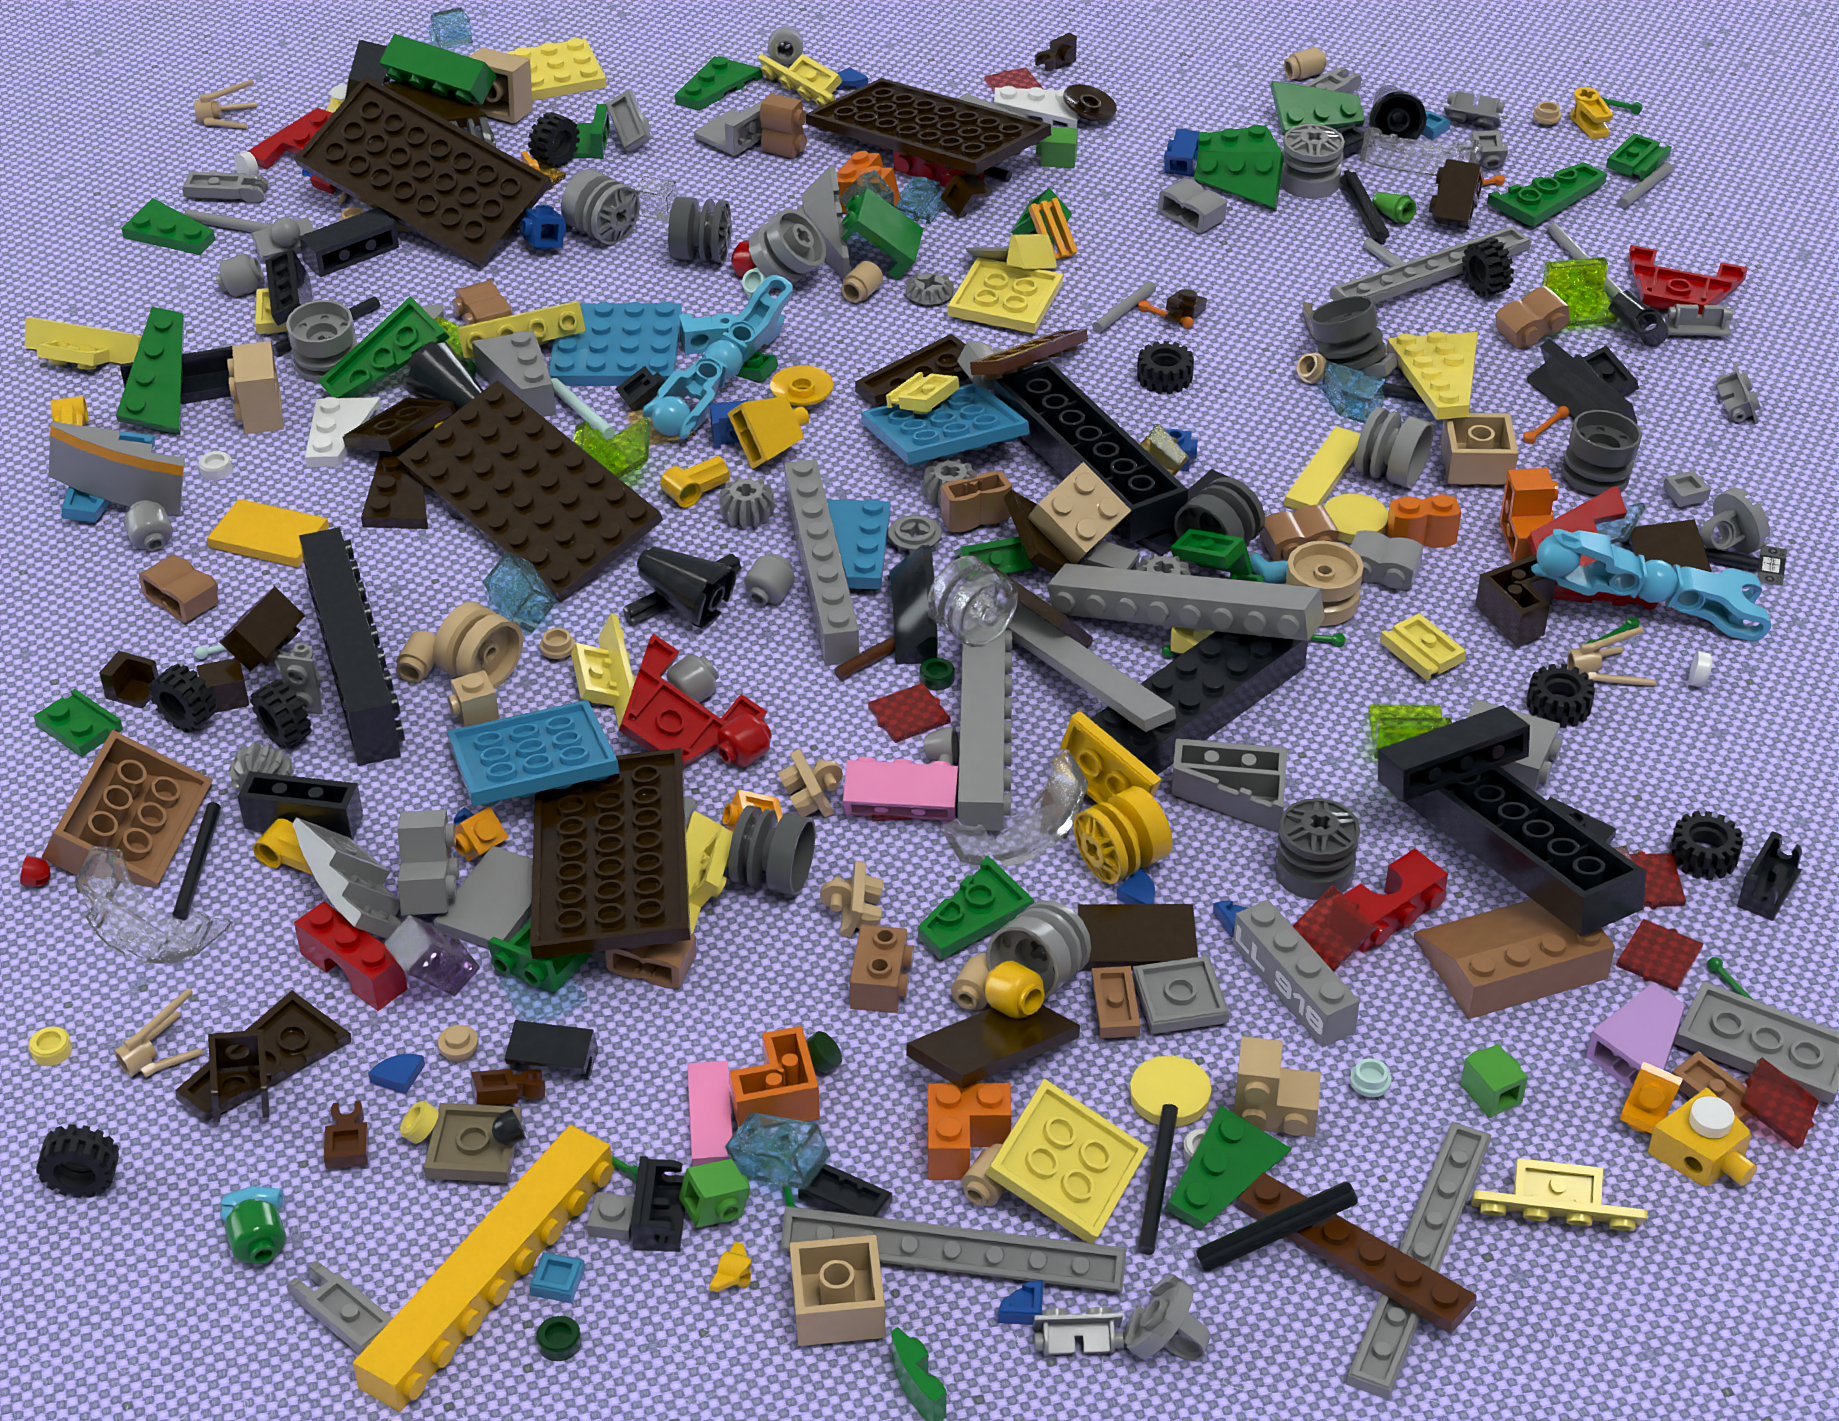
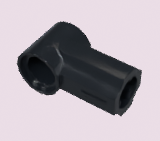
(1638, 317)

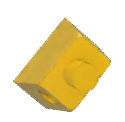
(767, 427)
(1698, 1156)

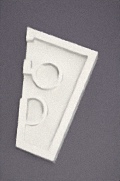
(1036, 102)
(330, 422)

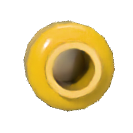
(1014, 990)

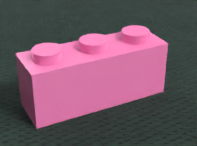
(901, 789)

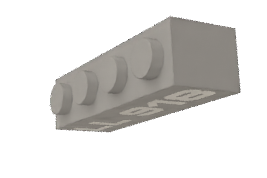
(1296, 973)

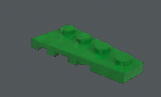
(1548, 195)
(383, 350)
(155, 380)

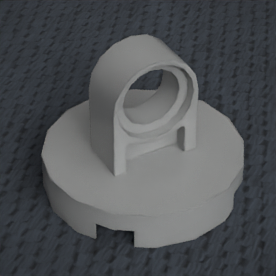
(1738, 521)
(1166, 1323)

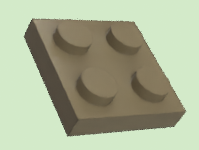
(465, 1146)

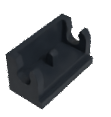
(1770, 878)
(552, 1047)
(657, 1209)

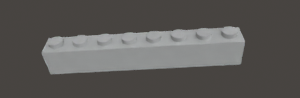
(821, 562)
(1188, 601)
(984, 734)

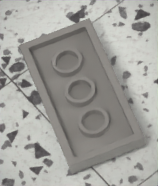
(1744, 1030)

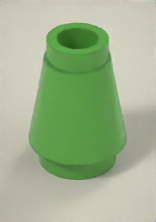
(1395, 206)

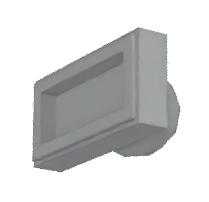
(629, 121)
(281, 236)

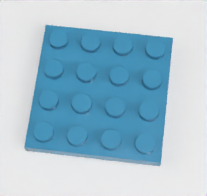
(618, 344)
(962, 422)
(532, 753)

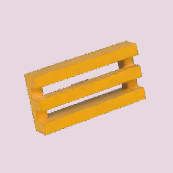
(1054, 205)

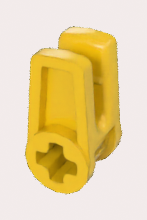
(1591, 113)

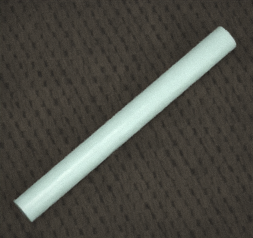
(582, 409)

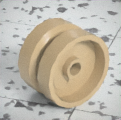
(1335, 571)
(476, 641)

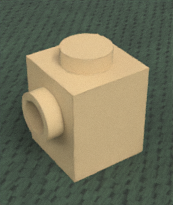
(473, 699)

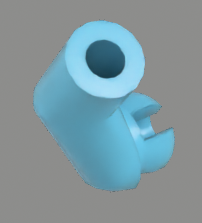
(1273, 571)
(230, 1200)

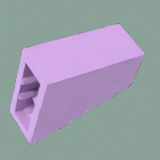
(1637, 1033)

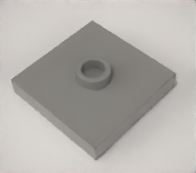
(1180, 994)

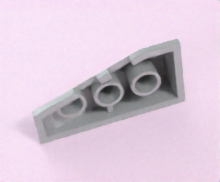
(823, 208)

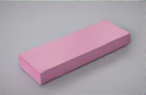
(709, 1111)

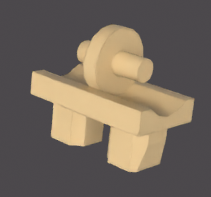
(823, 776)
(851, 897)

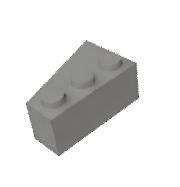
(519, 366)
(1232, 779)

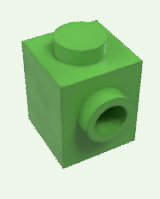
(1059, 148)
(1493, 1080)
(714, 1192)

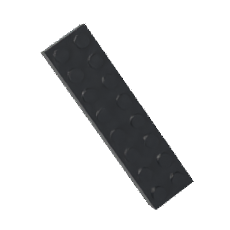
(1074, 430)
(352, 646)
(1209, 690)
(1537, 849)

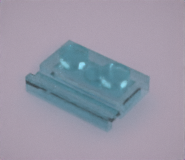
(921, 199)

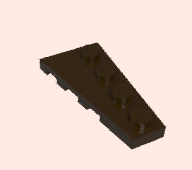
(934, 358)
(394, 495)
(294, 1038)

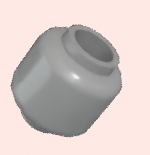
(781, 53)
(239, 275)
(148, 525)
(769, 579)
(694, 677)

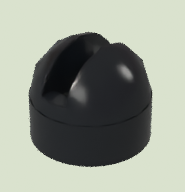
(508, 1129)

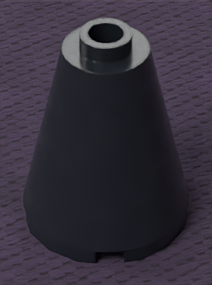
(1398, 113)
(440, 375)
(688, 583)

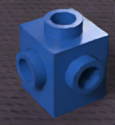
(543, 227)

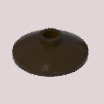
(1089, 102)

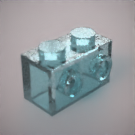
(519, 592)
(778, 1150)

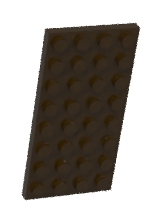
(929, 125)
(423, 171)
(530, 489)
(612, 860)

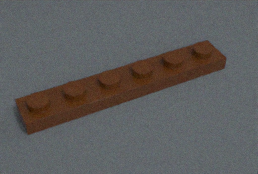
(1028, 353)
(1366, 1257)

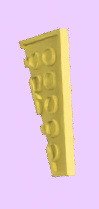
(1439, 369)

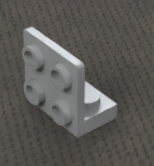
(733, 130)

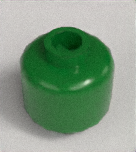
(255, 1231)

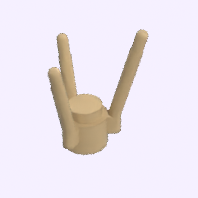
(209, 110)
(1589, 659)
(138, 1051)

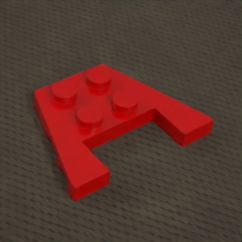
(293, 139)
(1665, 286)
(1600, 509)
(667, 718)

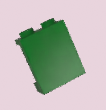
(884, 228)
(517, 959)

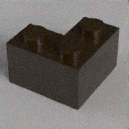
(1457, 193)
(1516, 600)
(263, 630)

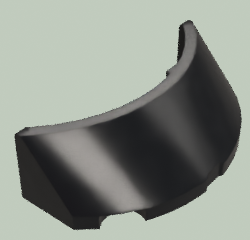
(913, 628)

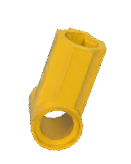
(70, 410)
(688, 485)
(280, 846)

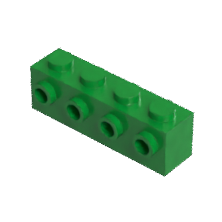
(437, 69)

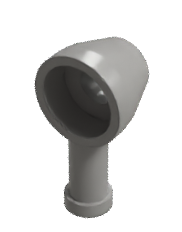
(942, 745)

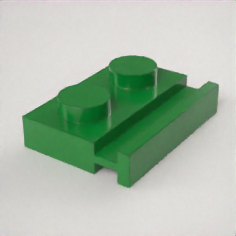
(1638, 156)
(77, 723)

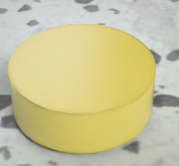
(50, 1046)
(419, 1122)

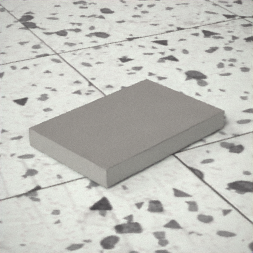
(491, 899)

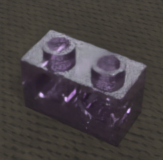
(432, 955)

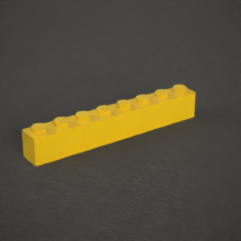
(483, 1269)

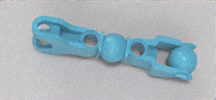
(722, 360)
(1622, 573)

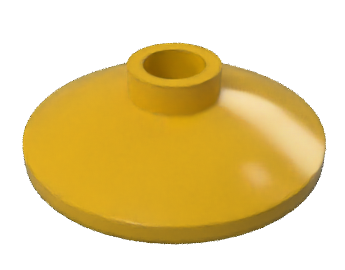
(802, 385)

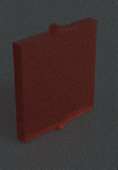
(1016, 78)
(909, 712)
(1662, 880)
(1334, 927)
(1659, 955)
(1779, 1103)

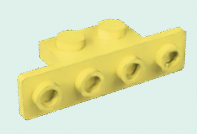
(805, 76)
(546, 322)
(79, 343)
(605, 671)
(707, 860)
(1558, 1191)

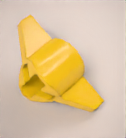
(732, 1269)

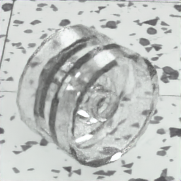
(972, 601)

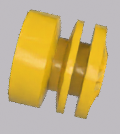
(1122, 834)

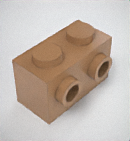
(879, 969)

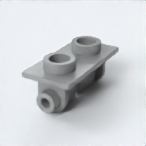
(1463, 108)
(1685, 320)
(1735, 395)
(300, 675)
(1062, 1328)

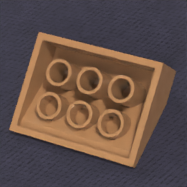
(132, 804)
(1513, 957)

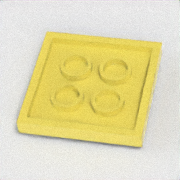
(562, 68)
(1005, 295)
(1067, 1161)

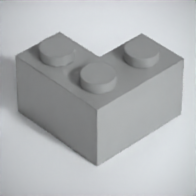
(426, 868)

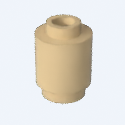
(1305, 64)
(861, 282)
(416, 657)
(970, 984)
(979, 1187)

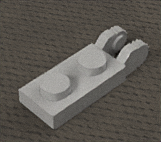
(1337, 81)
(225, 186)
(340, 1307)

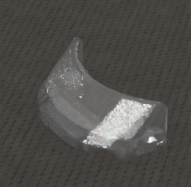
(1414, 155)
(1030, 829)
(130, 922)

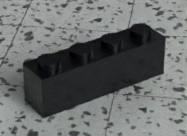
(1453, 753)

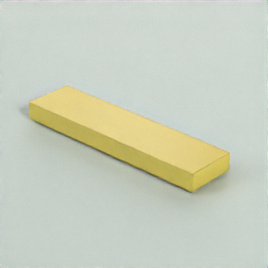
(1324, 469)

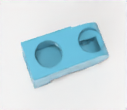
(700, 332)

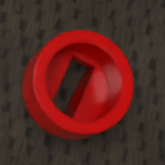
(34, 872)

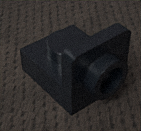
(640, 388)

